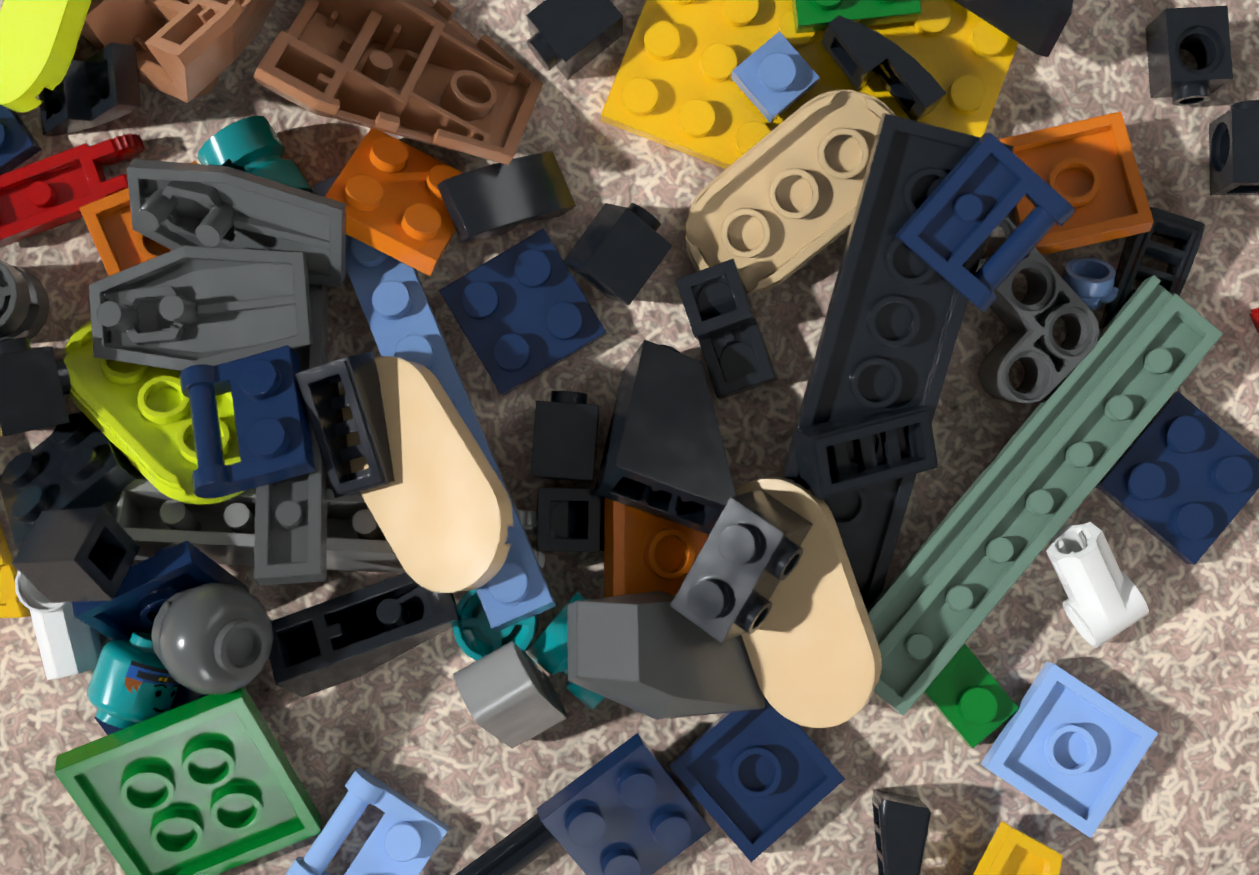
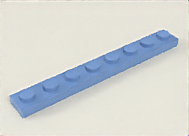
(409, 330)

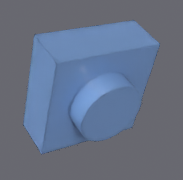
(774, 77)

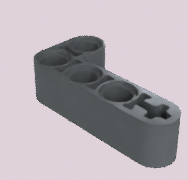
(1032, 327)

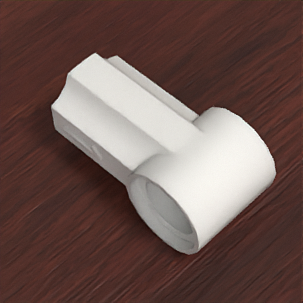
(1099, 594)
(63, 640)

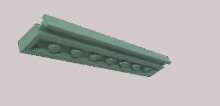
(1033, 488)

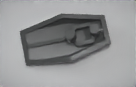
(237, 210)
(202, 307)
(657, 658)

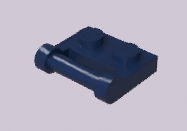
(970, 207)
(268, 421)

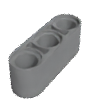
(510, 695)

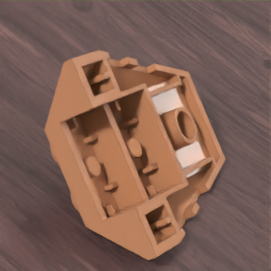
(178, 42)
(403, 73)

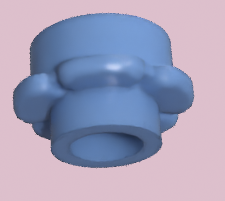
(1091, 281)

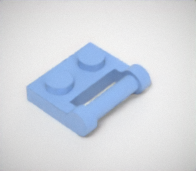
(396, 846)

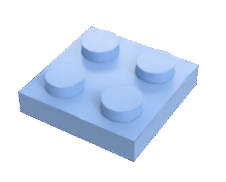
(1069, 748)

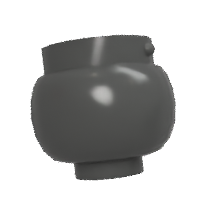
(213, 638)

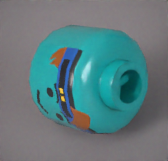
(130, 682)

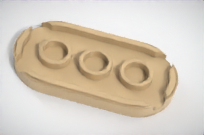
(787, 191)
(446, 502)
(817, 643)

